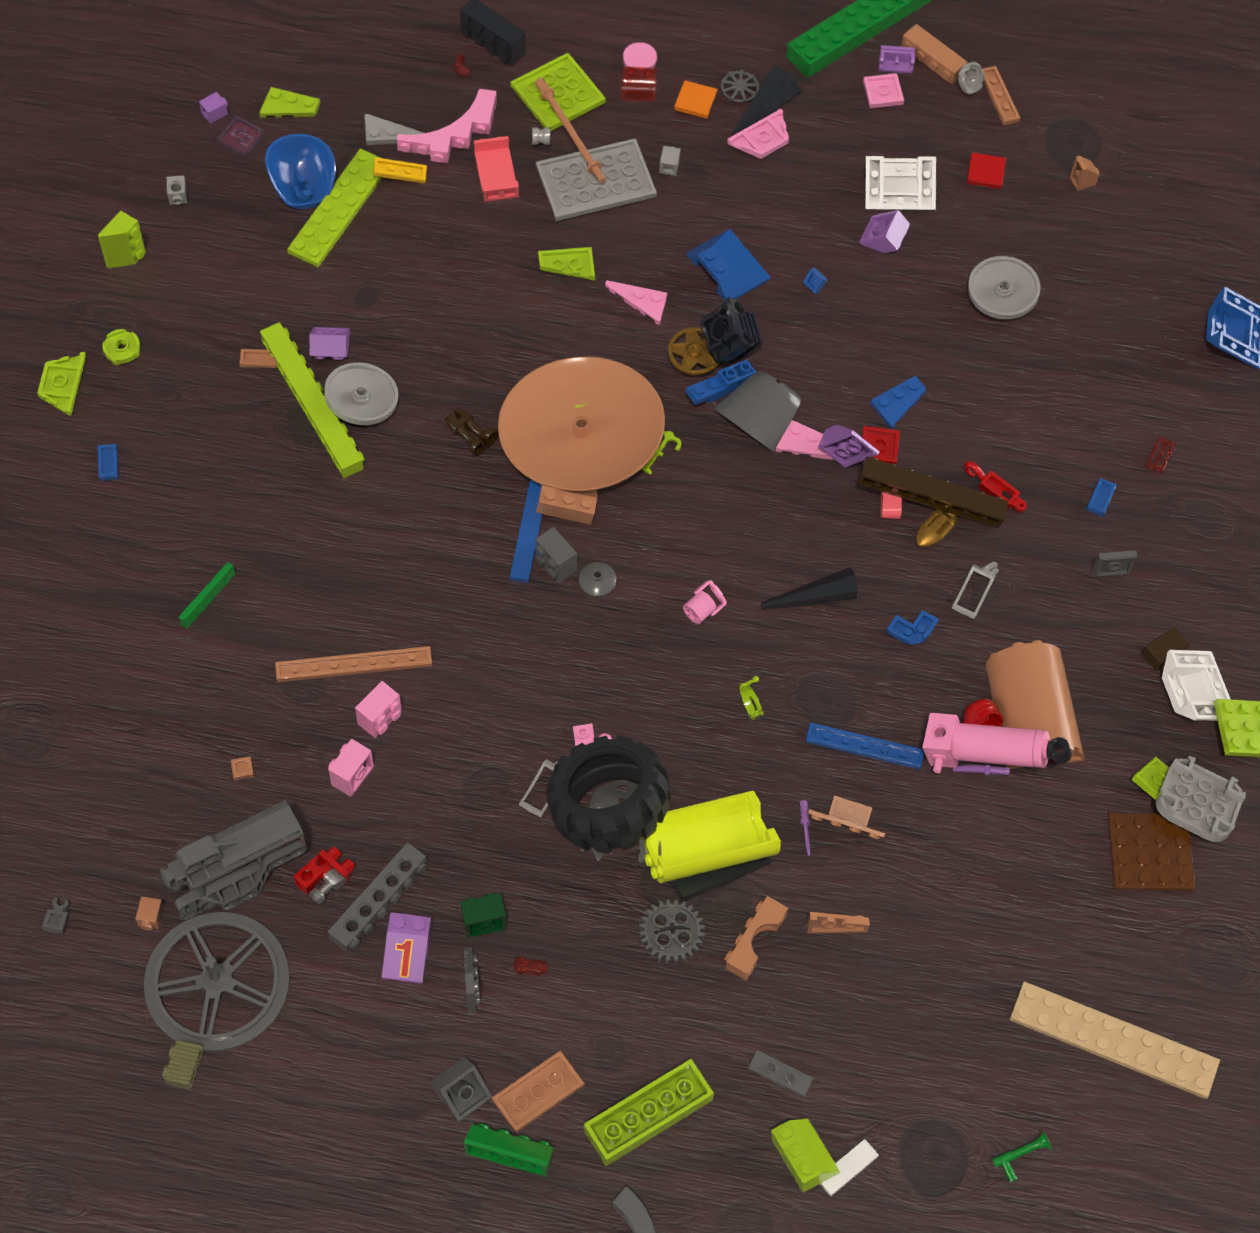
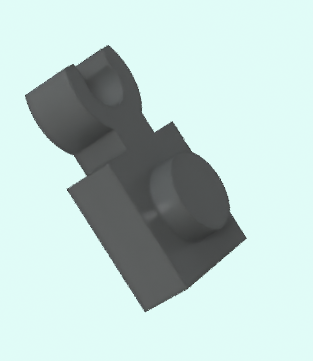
(56, 919)

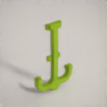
(669, 436)

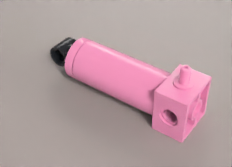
(953, 741)

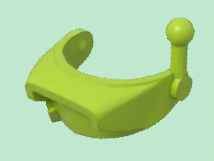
(747, 694)

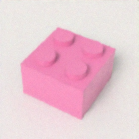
(378, 709)
(350, 767)

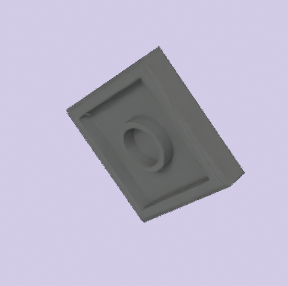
(1114, 563)

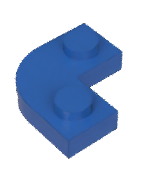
(913, 633)

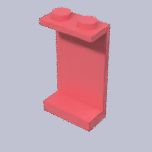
(495, 169)

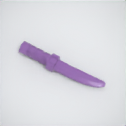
(987, 769)
(805, 822)

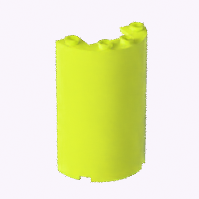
(710, 838)

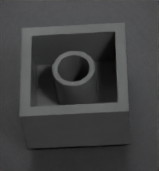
(555, 555)

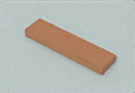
(1000, 96)

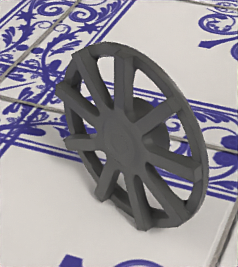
(739, 86)

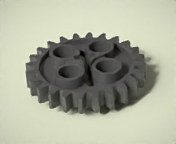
(674, 948)

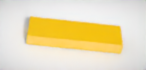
(399, 170)

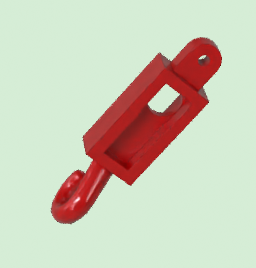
(995, 486)

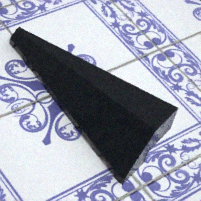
(775, 91)
(697, 884)

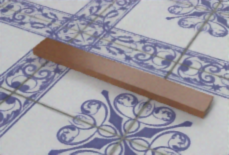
(353, 664)

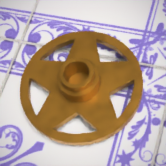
(693, 352)

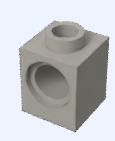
(669, 160)
(176, 190)

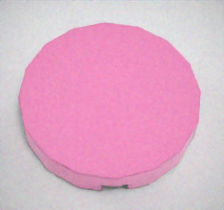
(640, 55)

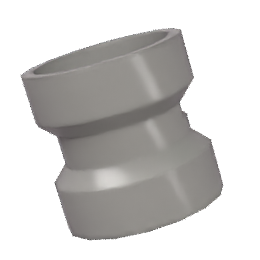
(541, 135)

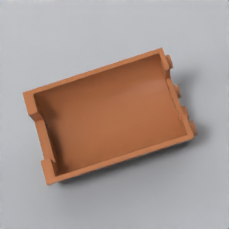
(1034, 692)

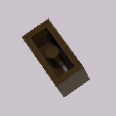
(1157, 651)

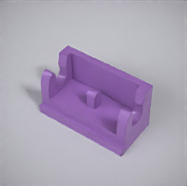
(896, 59)

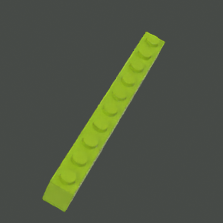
(312, 400)

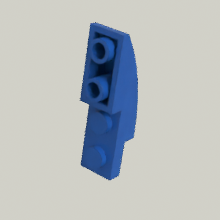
(721, 384)

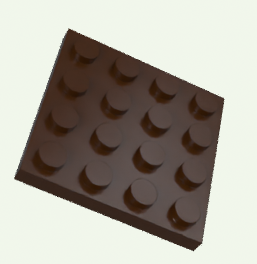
(1150, 853)

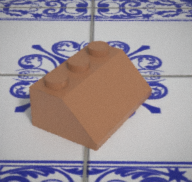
(568, 505)

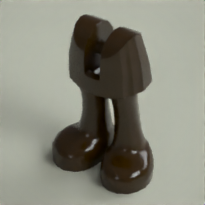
(461, 422)

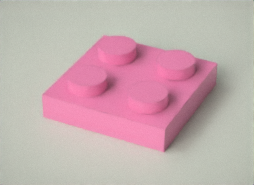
(883, 90)

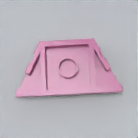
(762, 136)

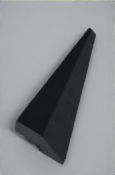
(832, 587)

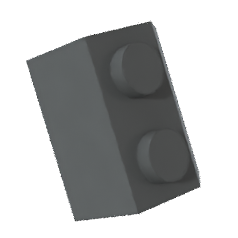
(461, 1088)

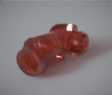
(533, 967)

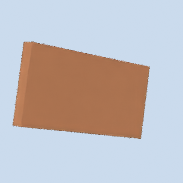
(538, 1091)

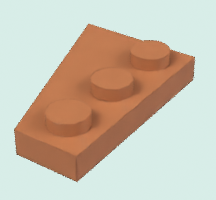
(836, 923)

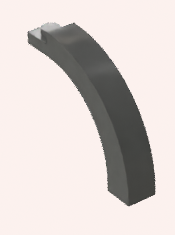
(633, 1212)

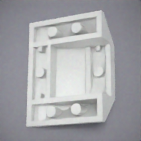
(900, 183)
(1193, 683)

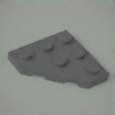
(471, 980)

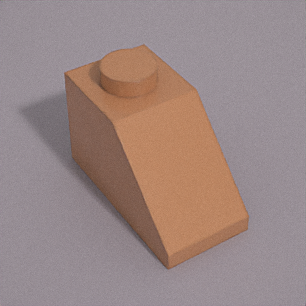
(1083, 173)

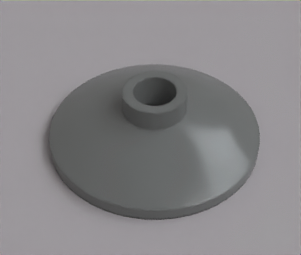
(597, 586)

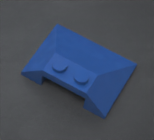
(729, 265)
(1235, 326)

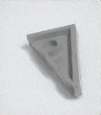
(383, 131)

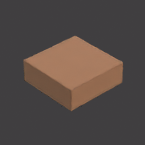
(242, 768)

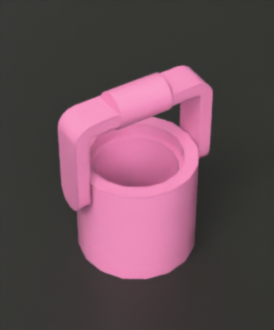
(702, 605)

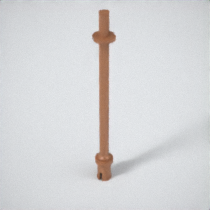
(547, 94)

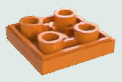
(695, 99)

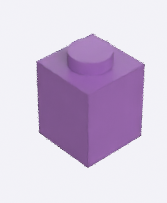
(213, 107)

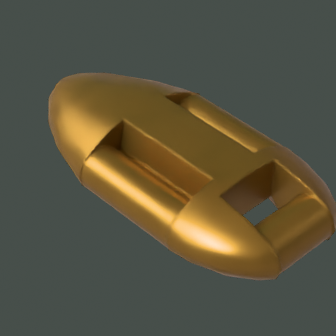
(935, 528)

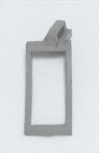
(983, 571)
(528, 807)

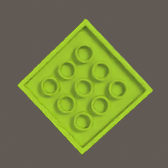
(571, 88)

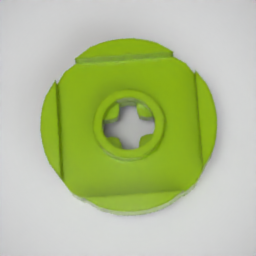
(124, 355)

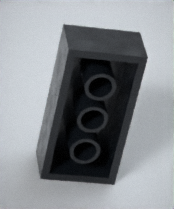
(492, 32)

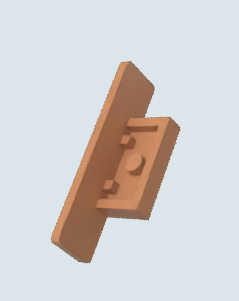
(850, 814)

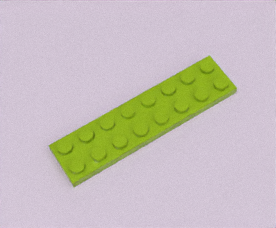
(336, 210)

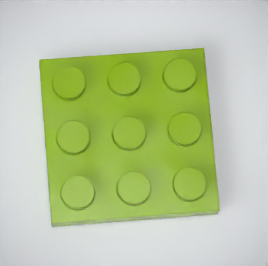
(1239, 726)

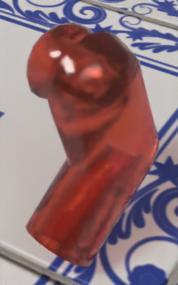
(459, 67)

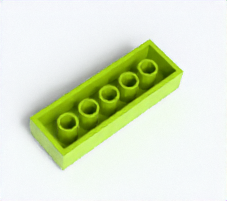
(648, 1112)

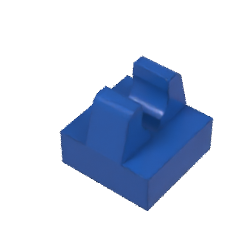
(815, 280)

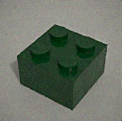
(483, 915)

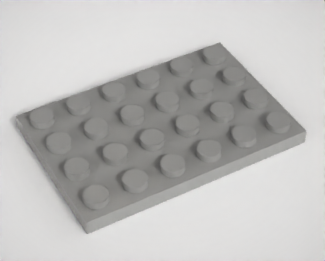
(576, 192)

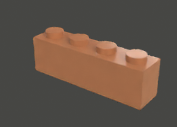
(934, 53)

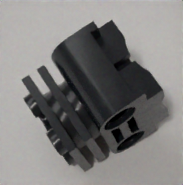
(731, 332)

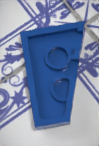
(898, 400)

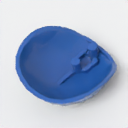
(301, 169)

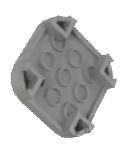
(1199, 800)

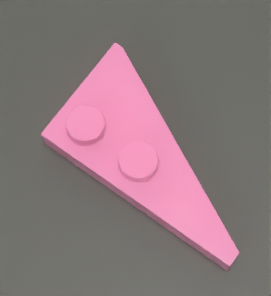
(645, 300)

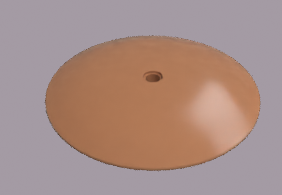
(584, 444)

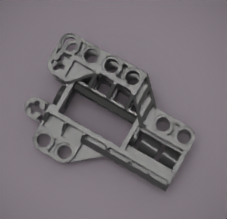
(234, 862)

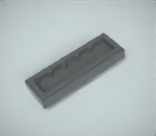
(780, 1073)

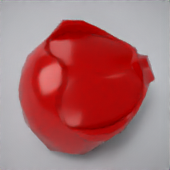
(983, 713)

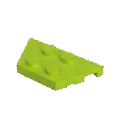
(61, 382)

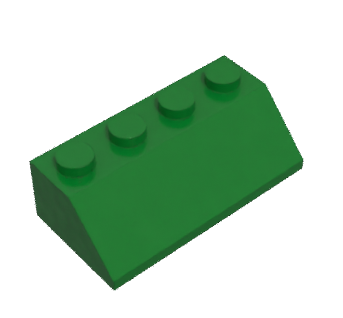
(508, 1149)

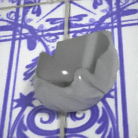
(971, 77)

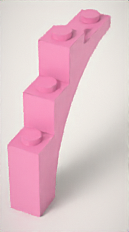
(458, 134)

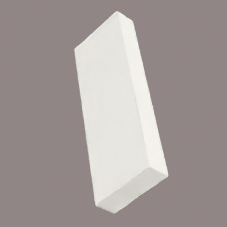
(850, 1166)

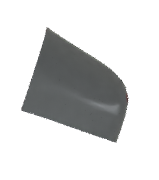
(761, 408)

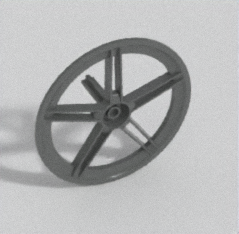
(217, 980)

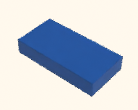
(108, 462)
(1101, 497)

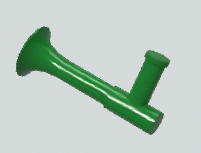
(1004, 1159)

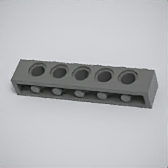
(406, 856)

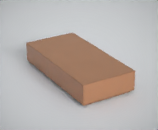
(257, 358)

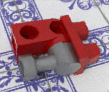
(324, 868)

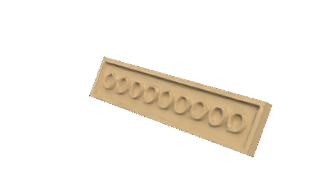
(1115, 1040)

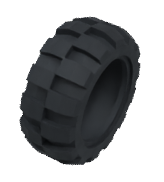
(614, 825)

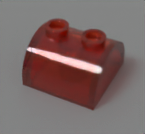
(638, 83)

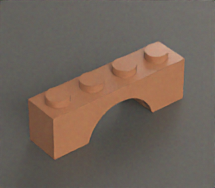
(768, 918)

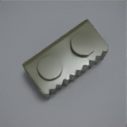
(183, 1064)

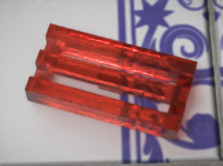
(1155, 466)

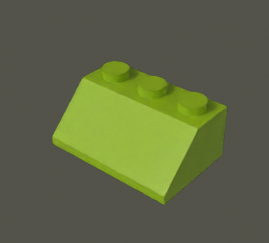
(121, 241)
(804, 1153)

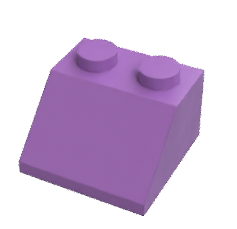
(885, 232)
(329, 342)

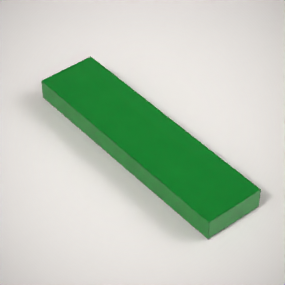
(207, 595)

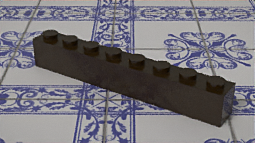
(932, 492)

